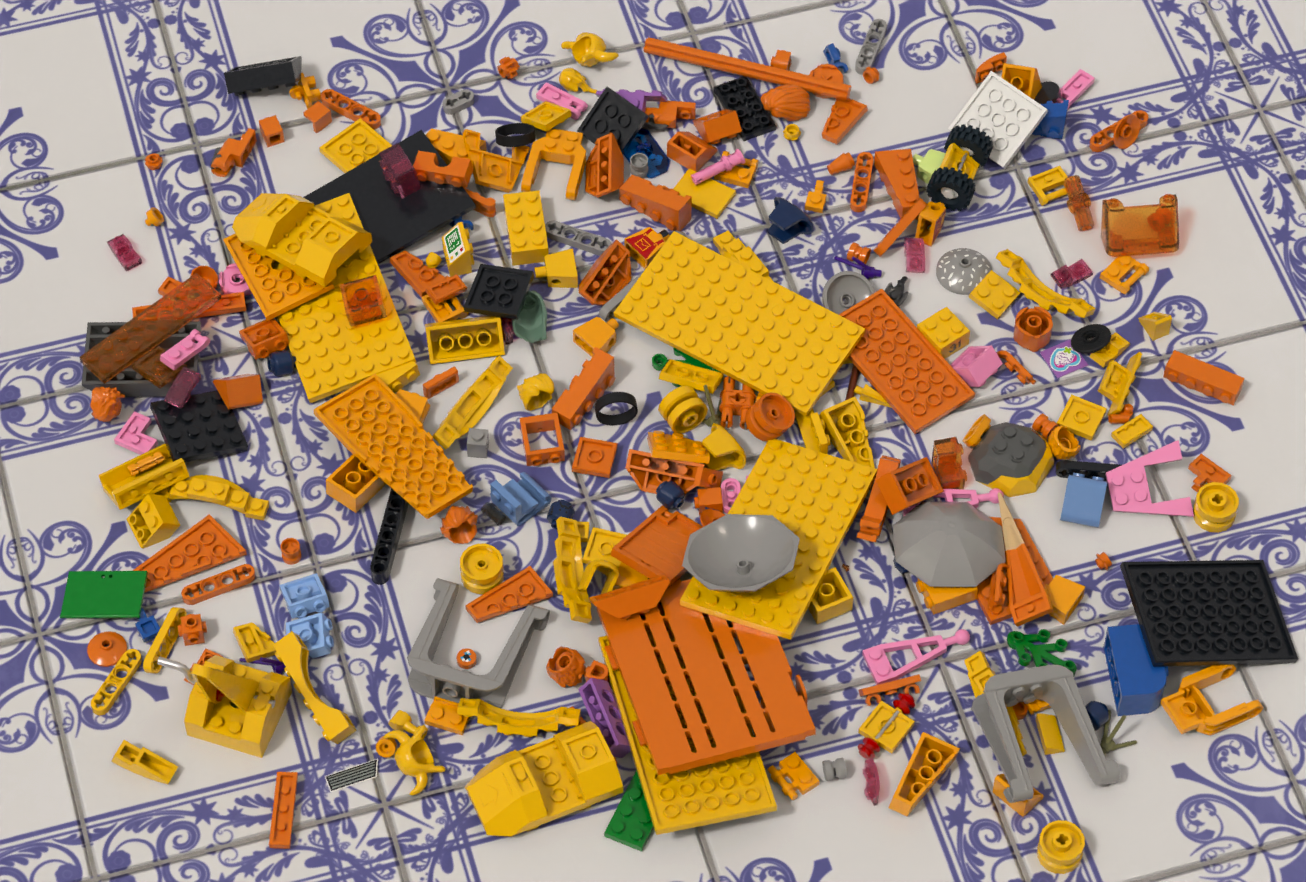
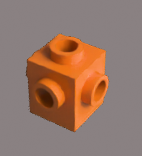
(192, 629)

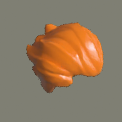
(106, 403)
(459, 524)
(566, 667)

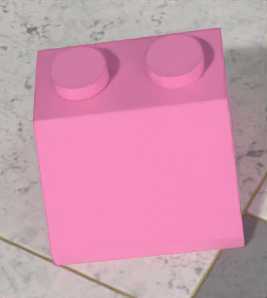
(977, 365)

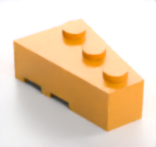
(450, 144)

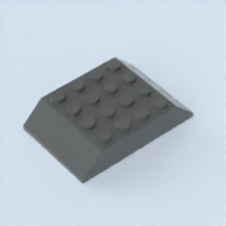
(128, 380)

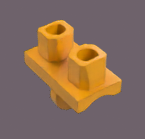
(303, 90)

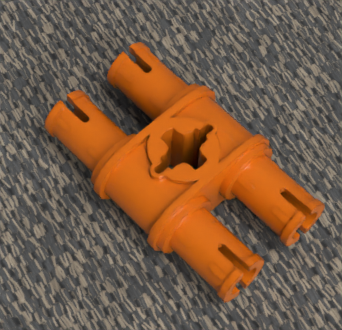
(735, 402)

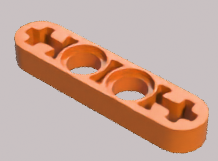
(350, 109)
(1107, 141)
(861, 182)
(899, 227)
(217, 582)

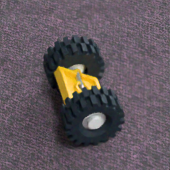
(965, 153)

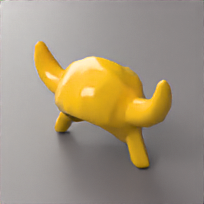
(589, 49)
(414, 757)

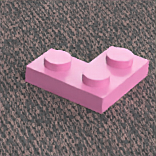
(133, 436)

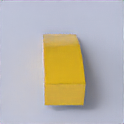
(144, 763)

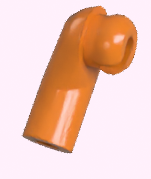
(1123, 417)

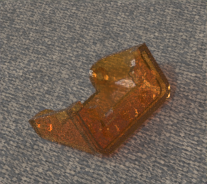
(1140, 228)

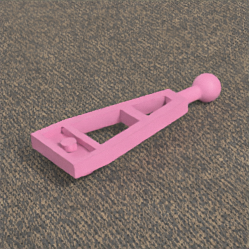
(975, 498)
(881, 668)

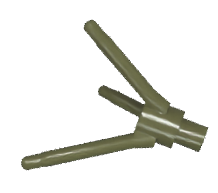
(713, 418)
(1107, 742)

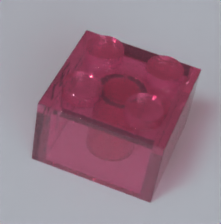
(399, 171)

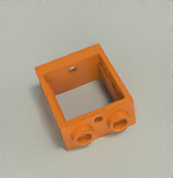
(537, 424)

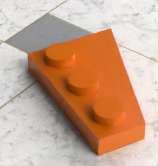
(842, 119)
(415, 272)

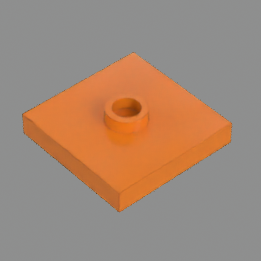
(594, 457)

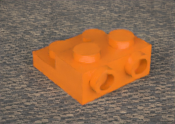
(264, 338)

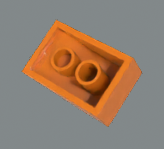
(909, 485)

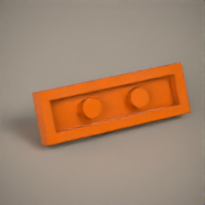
(890, 688)

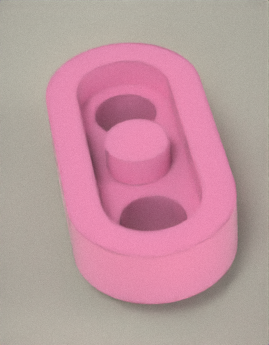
(729, 497)

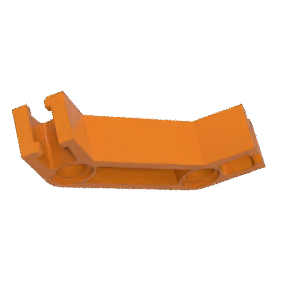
(877, 508)

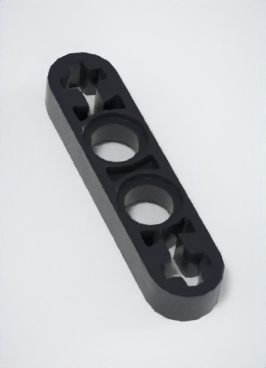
(1065, 468)

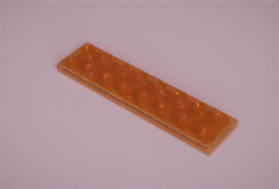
(150, 328)

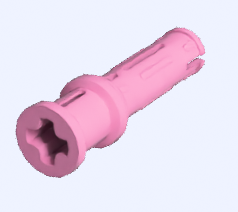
(725, 163)

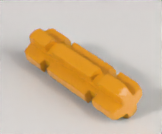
(146, 463)

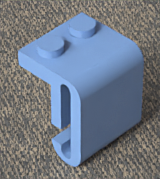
(519, 499)
(1083, 500)

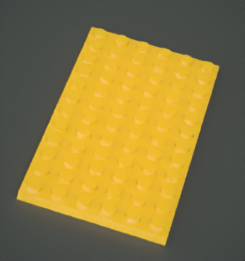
(739, 322)
(326, 347)
(817, 502)
(700, 794)

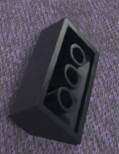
(263, 75)

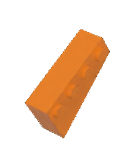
(899, 177)
(656, 202)
(585, 389)

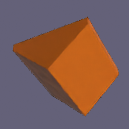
(240, 390)

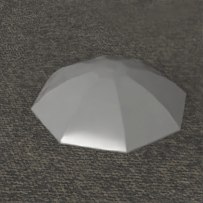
(948, 544)
(741, 552)

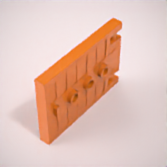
(657, 545)

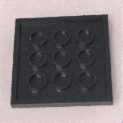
(199, 428)

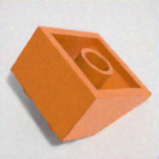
(718, 125)

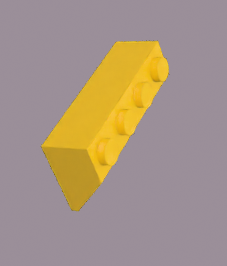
(464, 339)

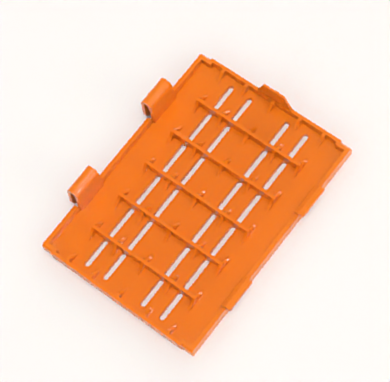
(656, 711)

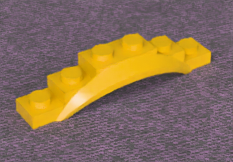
(737, 252)
(1037, 291)
(473, 403)
(217, 491)
(569, 570)
(979, 674)
(516, 722)

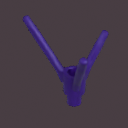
(866, 271)
(277, 666)

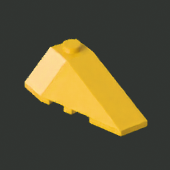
(848, 432)

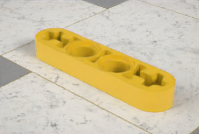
(163, 638)
(113, 680)

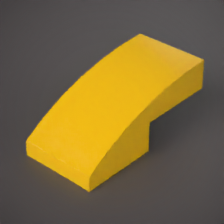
(1111, 351)

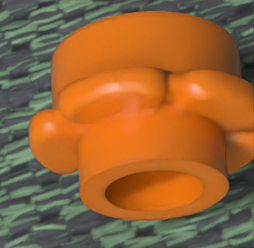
(871, 75)
(153, 161)
(1103, 561)

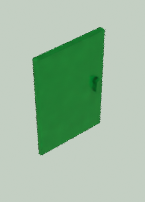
(114, 596)

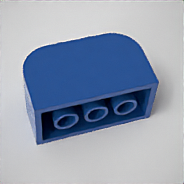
(1133, 679)

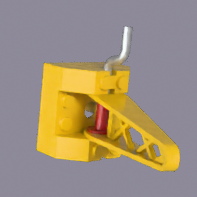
(256, 693)

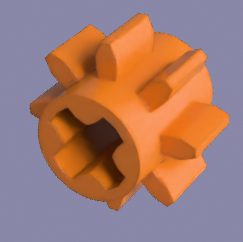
(508, 67)

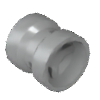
(639, 165)
(834, 769)

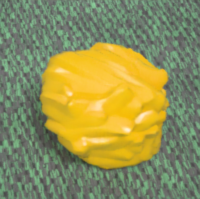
(536, 391)

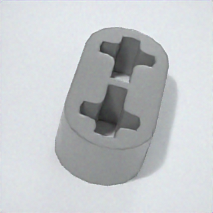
(458, 101)

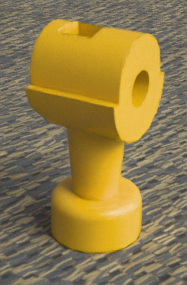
(402, 722)

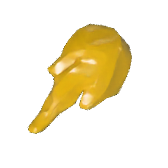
(572, 79)

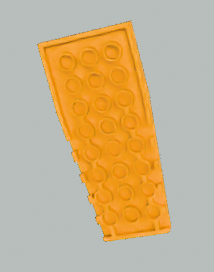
(394, 445)

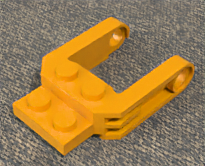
(558, 147)
(1191, 710)

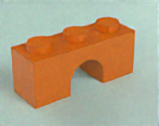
(456, 173)

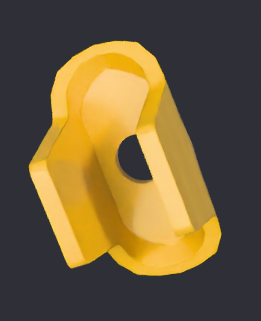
(723, 449)
(607, 568)

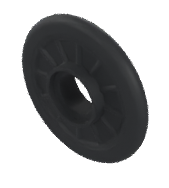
(1082, 345)

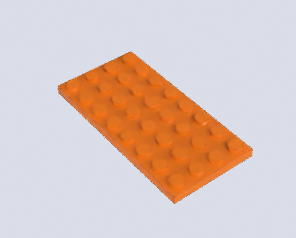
(904, 364)

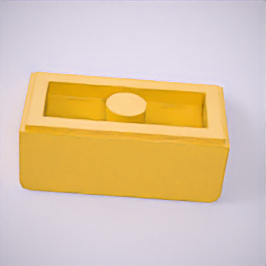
(1049, 734)

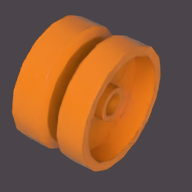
(770, 417)

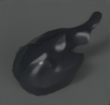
(896, 292)

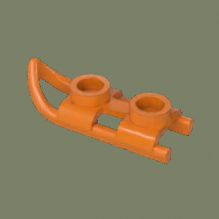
(1012, 364)
(997, 582)

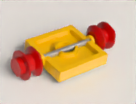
(886, 726)

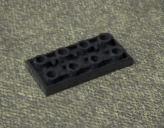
(742, 98)

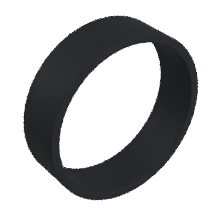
(515, 141)
(616, 397)

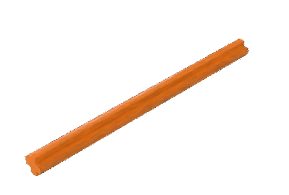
(746, 68)

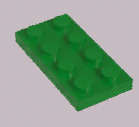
(631, 820)

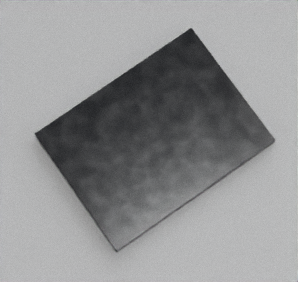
(389, 218)
(1208, 612)

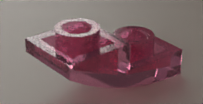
(124, 252)
(914, 255)
(1071, 275)
(507, 330)
(182, 387)
(872, 781)

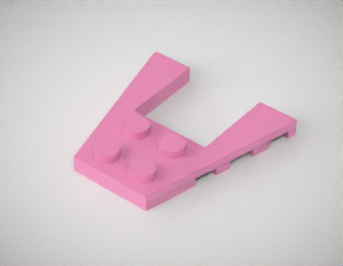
(1130, 488)

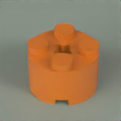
(1033, 328)

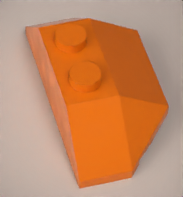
(604, 167)
(607, 275)
(651, 471)
(632, 598)

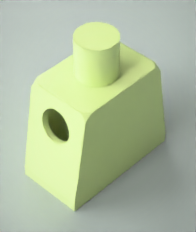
(928, 164)

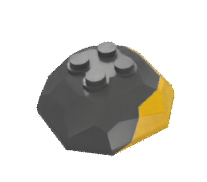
(1011, 459)

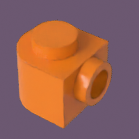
(781, 60)
(597, 670)

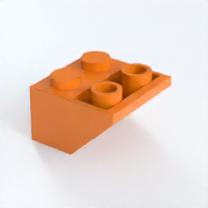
(689, 150)

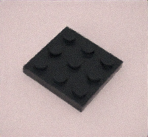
(615, 116)
(499, 291)

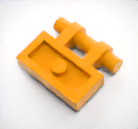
(797, 772)

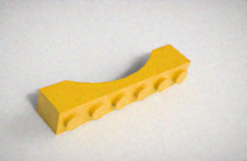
(294, 655)

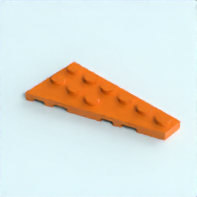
(192, 552)

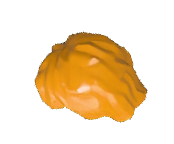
(1063, 443)

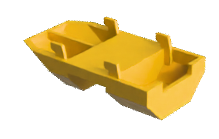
(299, 235)
(545, 781)

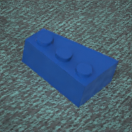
(1054, 121)

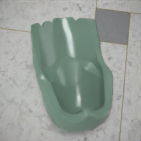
(532, 319)

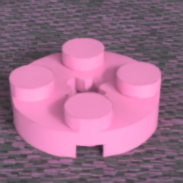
(226, 281)

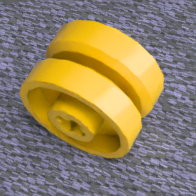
(683, 409)
(1215, 507)
(481, 568)
(1060, 847)

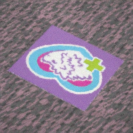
(1063, 359)

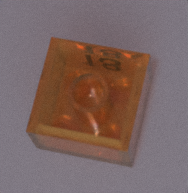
(363, 300)

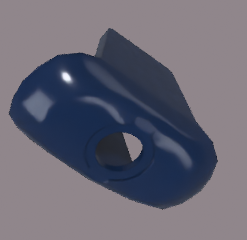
(788, 221)

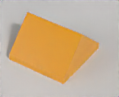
(1023, 78)
(1021, 807)

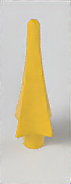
(870, 395)

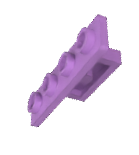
(639, 97)

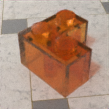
(948, 462)

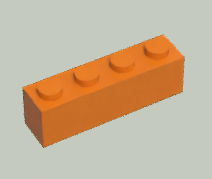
(1203, 377)

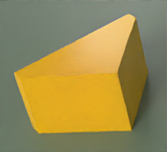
(1156, 324)

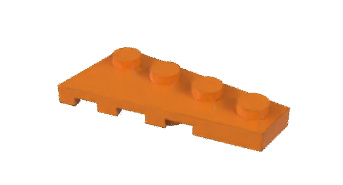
(510, 595)

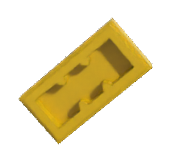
(1132, 431)

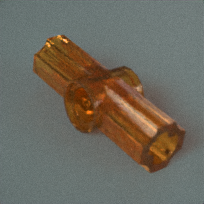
(1079, 203)

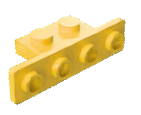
(1117, 381)
(813, 432)

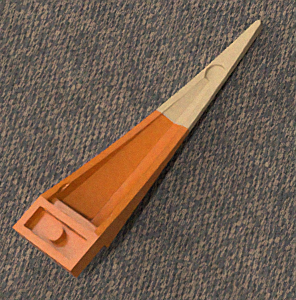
(1026, 589)

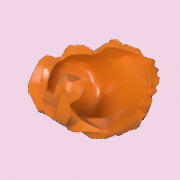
(787, 102)

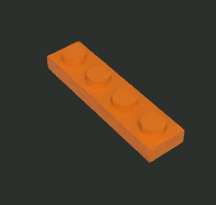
(283, 810)

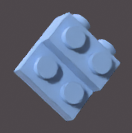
(304, 596)
(314, 633)

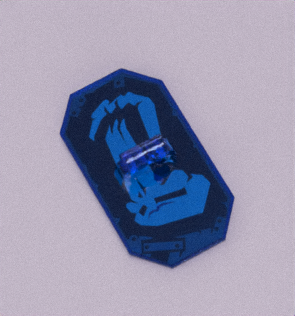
(646, 144)

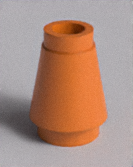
(841, 163)

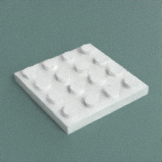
(1003, 114)

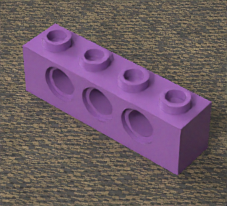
(605, 714)

